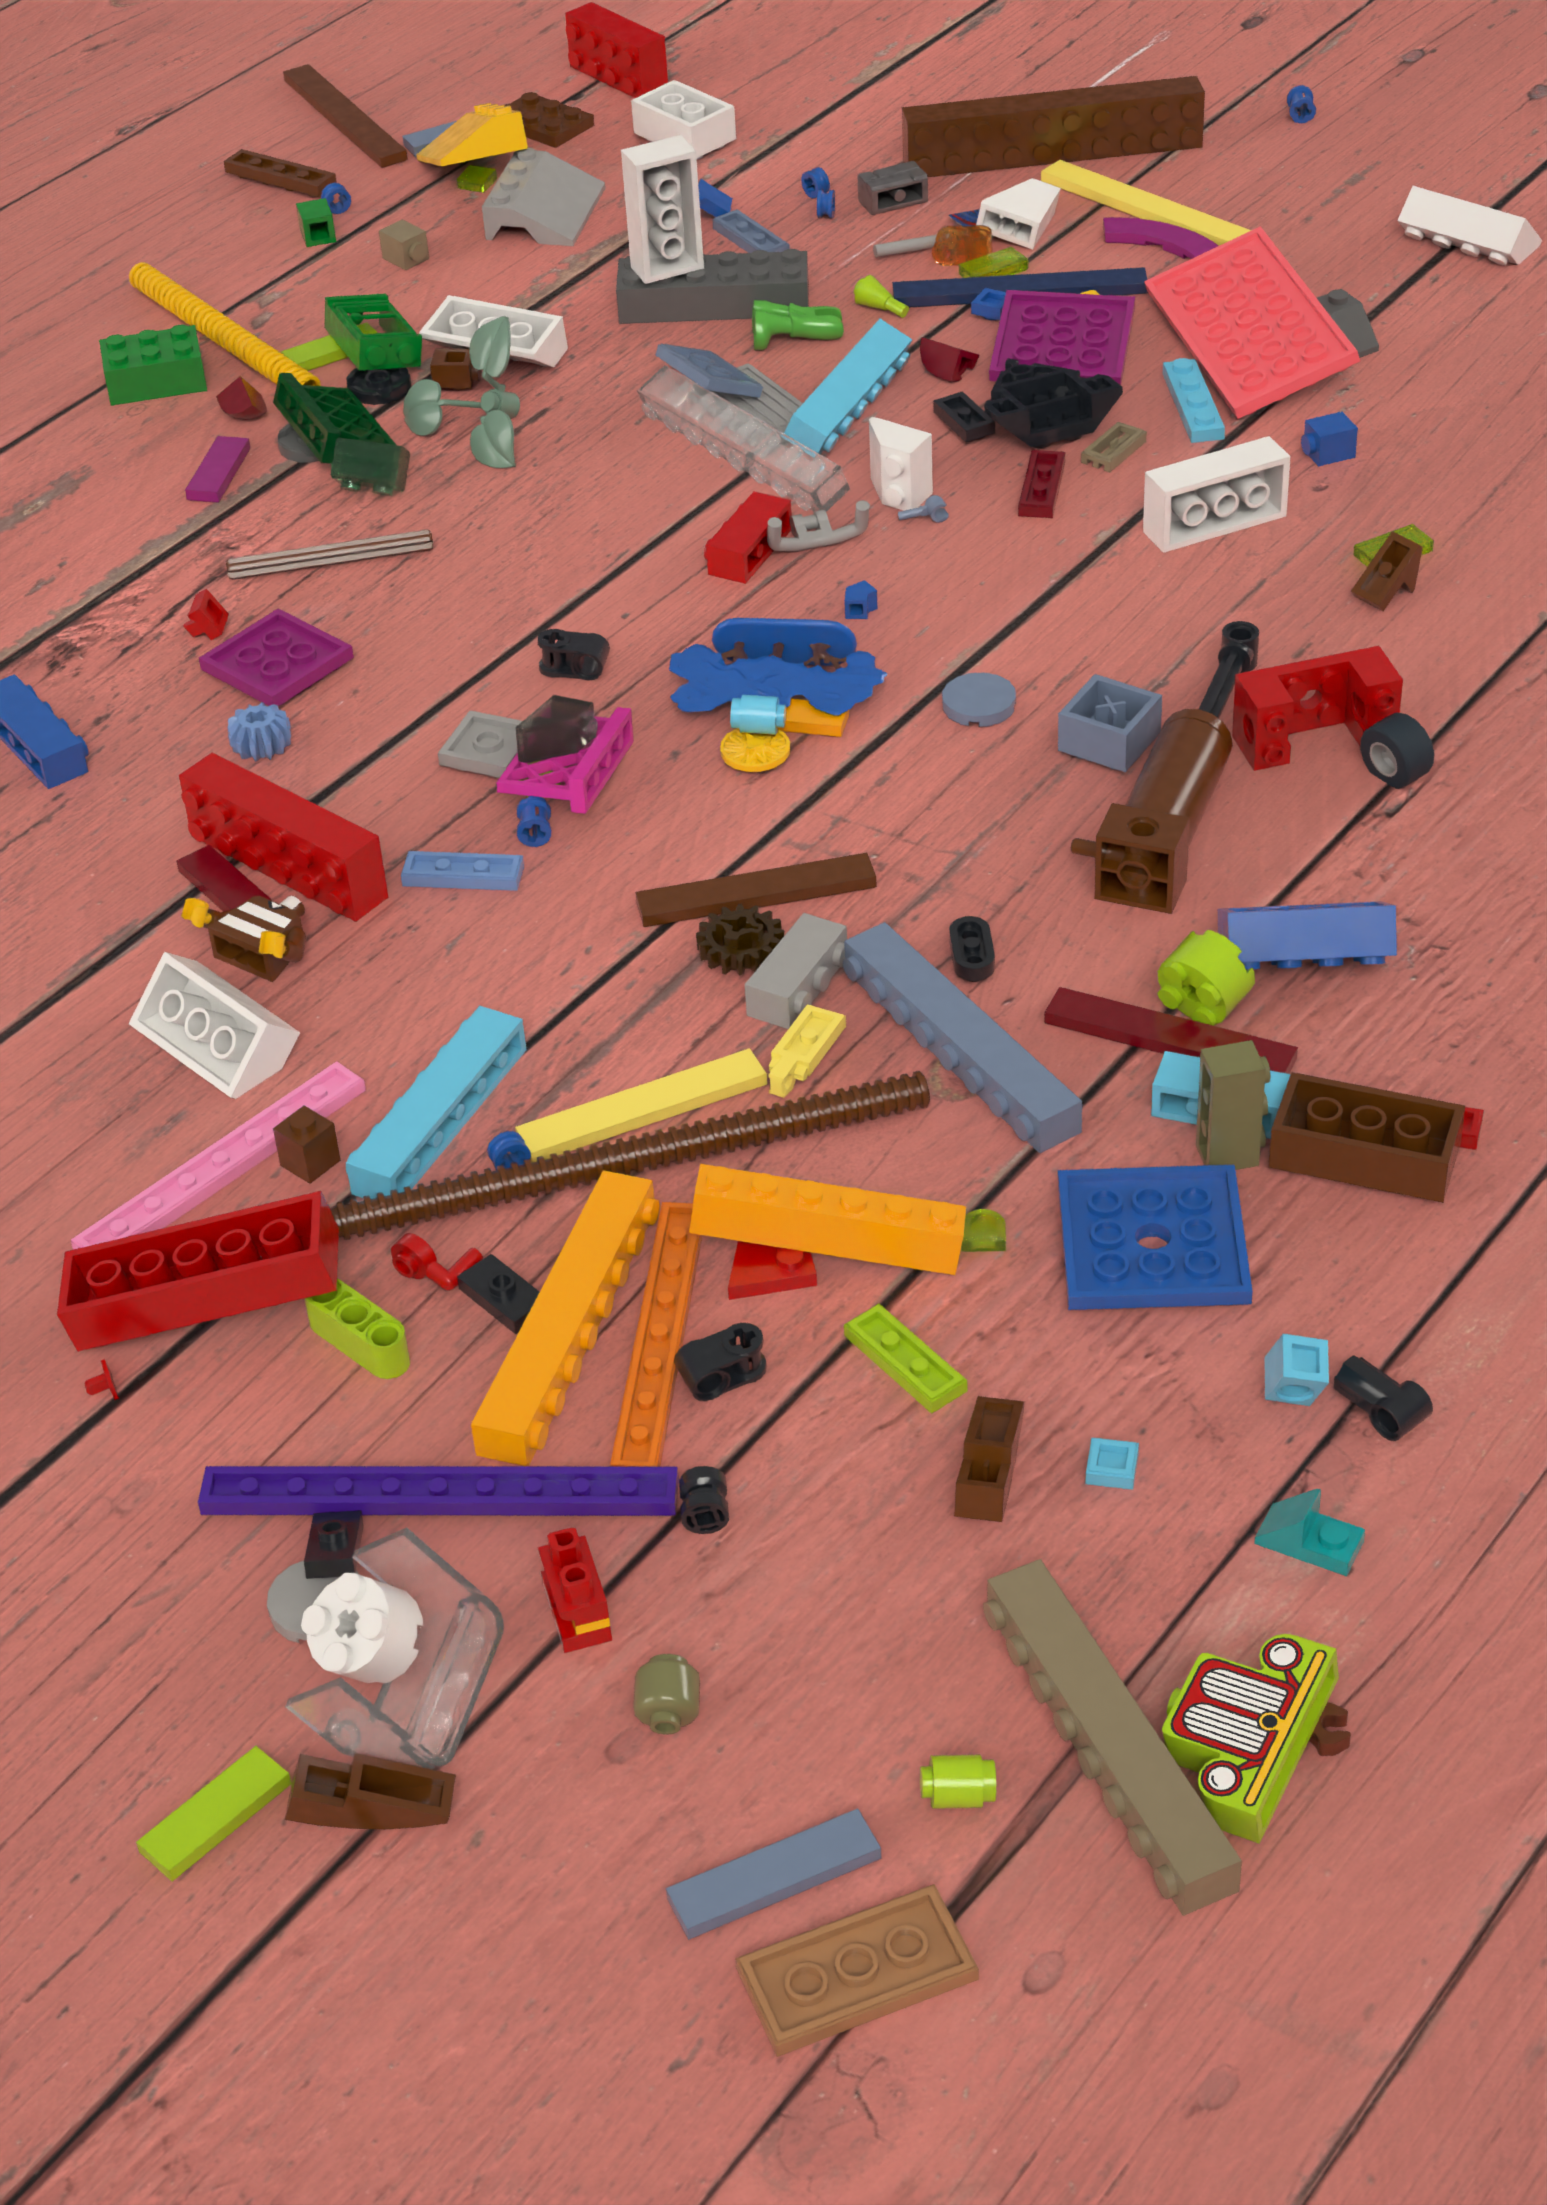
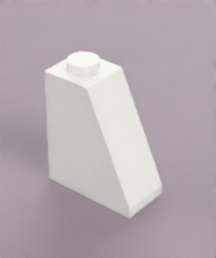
(1020, 212)

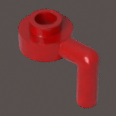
(416, 1259)

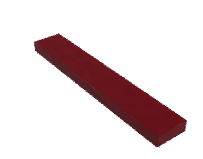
(1154, 1029)

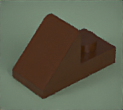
(1391, 568)

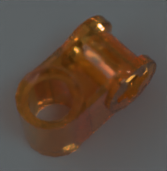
(962, 244)

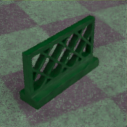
(325, 415)

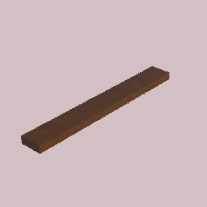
(345, 116)

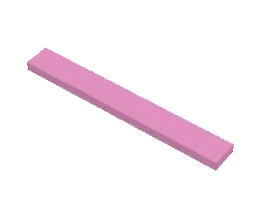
(221, 1161)

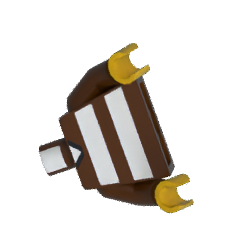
(255, 935)

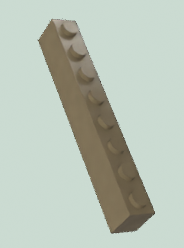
(1113, 1739)

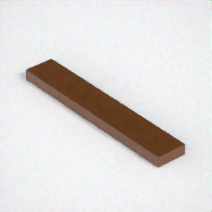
(756, 888)

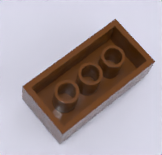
(1366, 1137)

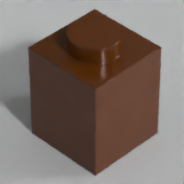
(306, 1144)

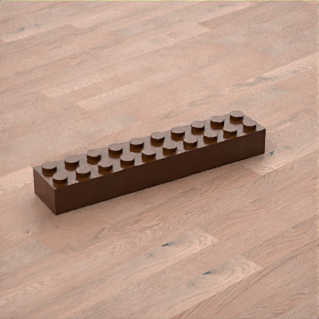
(1054, 126)

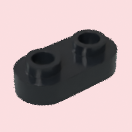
(972, 948)

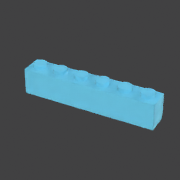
(849, 387)
(437, 1104)

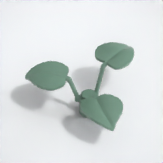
(494, 438)

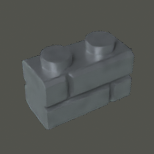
(892, 188)

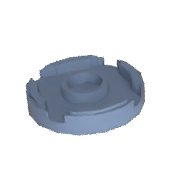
(979, 699)

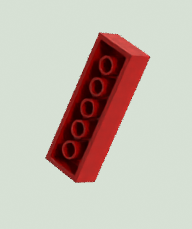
(284, 836)
(199, 1271)

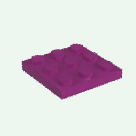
(276, 658)

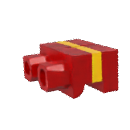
(574, 1591)

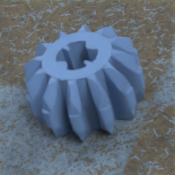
(259, 731)

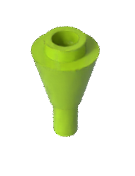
(871, 293)

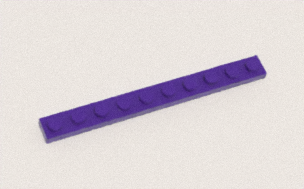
(440, 1490)

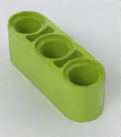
(360, 1330)

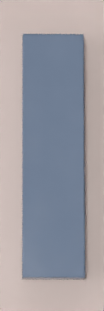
(773, 1873)

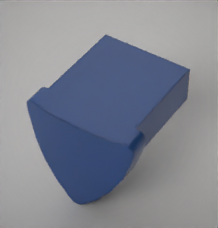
(713, 200)

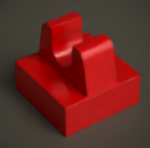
(206, 616)

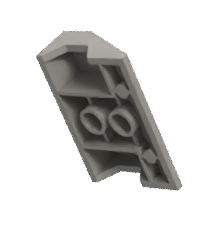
(543, 197)

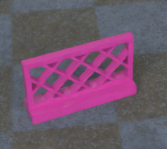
(583, 780)

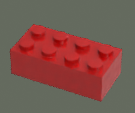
(615, 50)

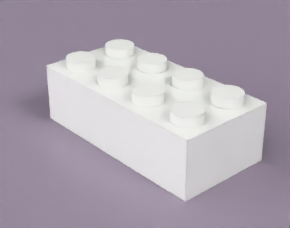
(662, 208)
(1216, 494)

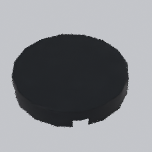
(379, 385)

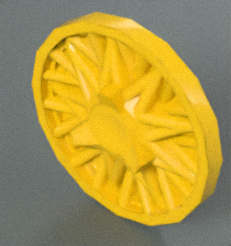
(754, 751)

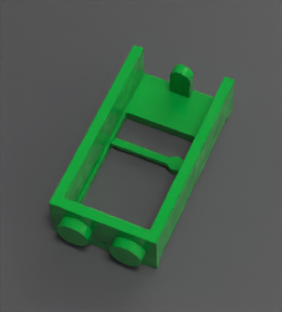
(394, 349)

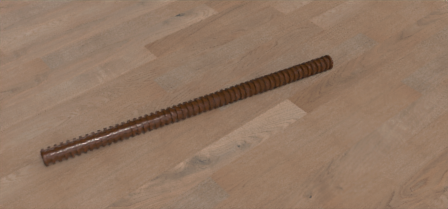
(632, 1155)

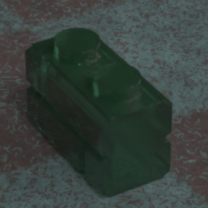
(370, 465)

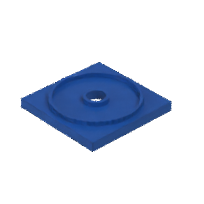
(1186, 1206)

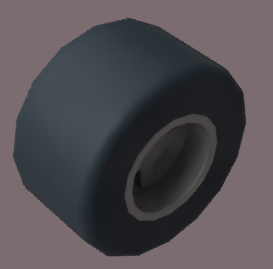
(1397, 750)

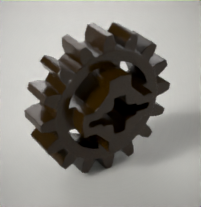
(738, 938)

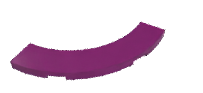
(1149, 232)

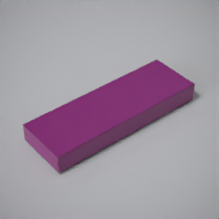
(217, 469)

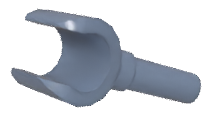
(932, 507)

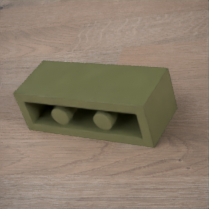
(1232, 1105)

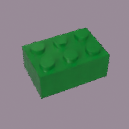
(152, 364)

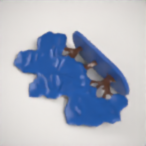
(772, 660)

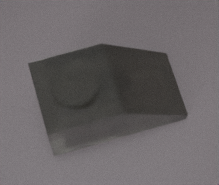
(556, 729)

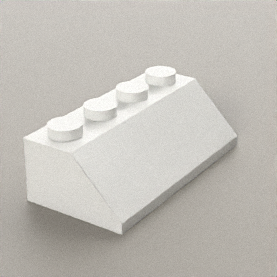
(1468, 226)
(534, 335)
(212, 1026)

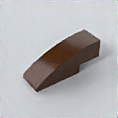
(988, 1459)
(368, 1794)

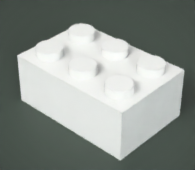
(686, 112)

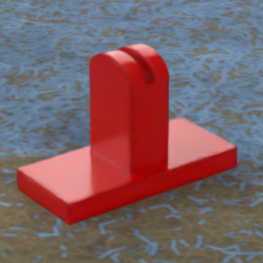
(102, 1382)

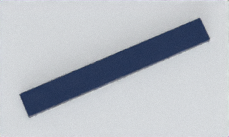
(965, 290)

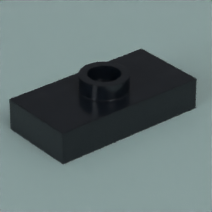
(964, 416)
(499, 1291)
(333, 1543)

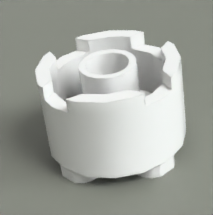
(363, 1629)

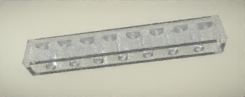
(743, 440)

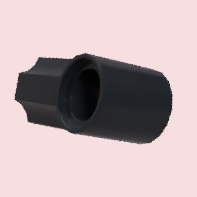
(1390, 1405)

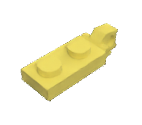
(803, 1047)

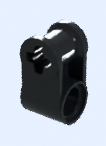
(572, 654)
(719, 1364)

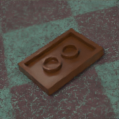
(549, 120)

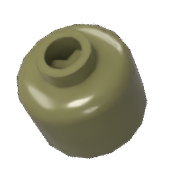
(666, 1693)

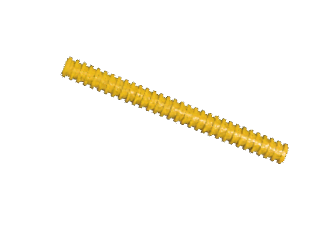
(216, 325)

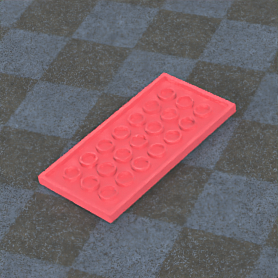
(1251, 322)

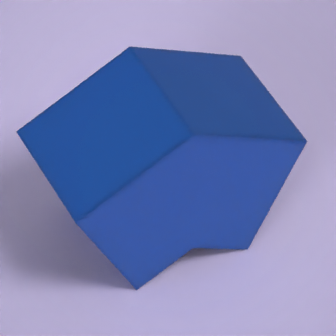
(860, 600)

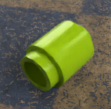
(958, 1781)

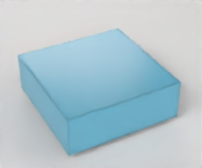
(1112, 1463)

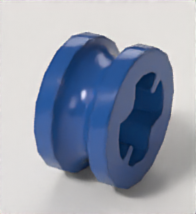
(814, 181)
(344, 198)
(825, 203)
(508, 1142)

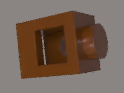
(453, 369)

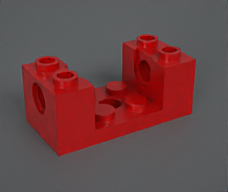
(1349, 687)

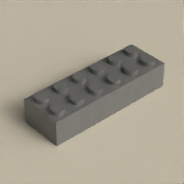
(718, 291)

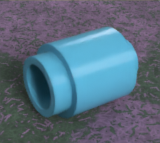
(757, 714)

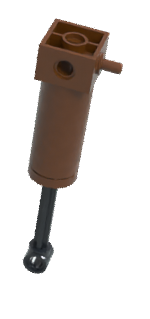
(1147, 840)

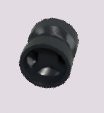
(704, 1500)

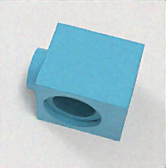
(1296, 1369)

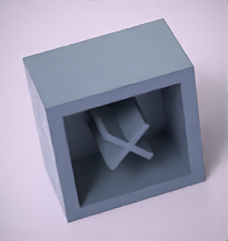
(1109, 723)

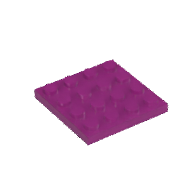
(1064, 332)

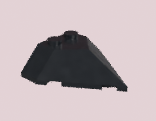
(1050, 402)

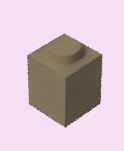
(404, 244)

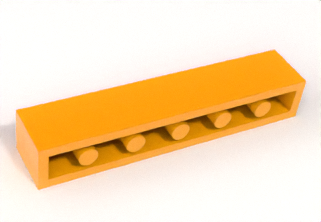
(827, 1219)

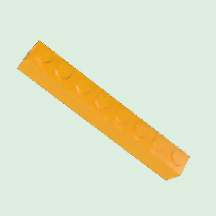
(564, 1320)

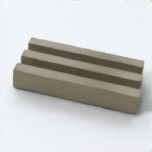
(1119, 448)

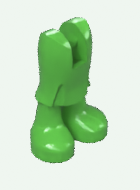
(795, 320)

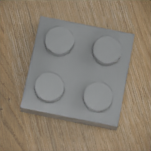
(481, 744)

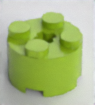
(1204, 978)

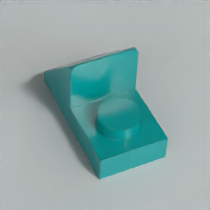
(1303, 1533)

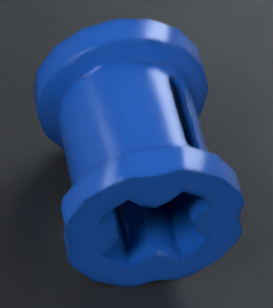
(1301, 104)
(538, 822)

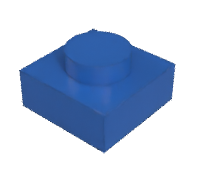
(988, 304)

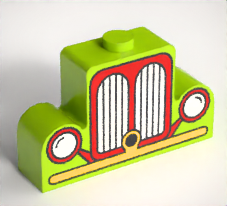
(1249, 1727)

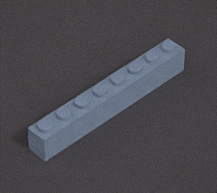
(963, 1038)

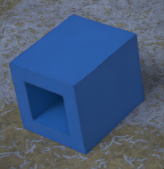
(1330, 438)

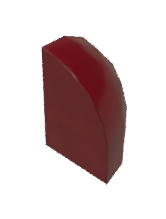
(945, 360)
(241, 400)

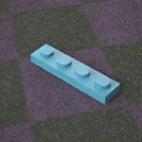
(1193, 400)

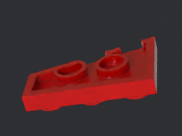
(769, 1270)

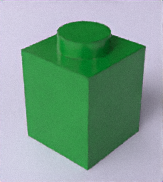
(316, 222)

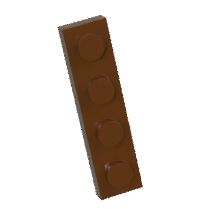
(279, 172)

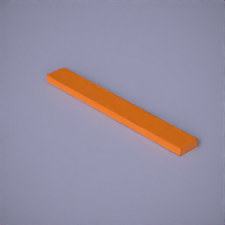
(657, 1340)

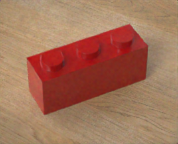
(742, 540)

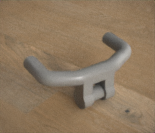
(821, 536)

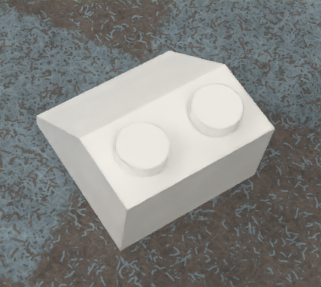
(900, 464)

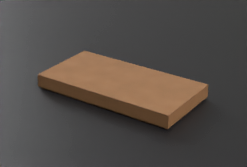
(856, 1969)

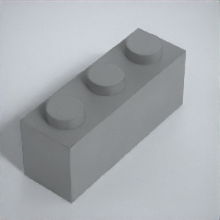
(796, 970)

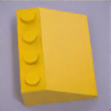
(477, 135)

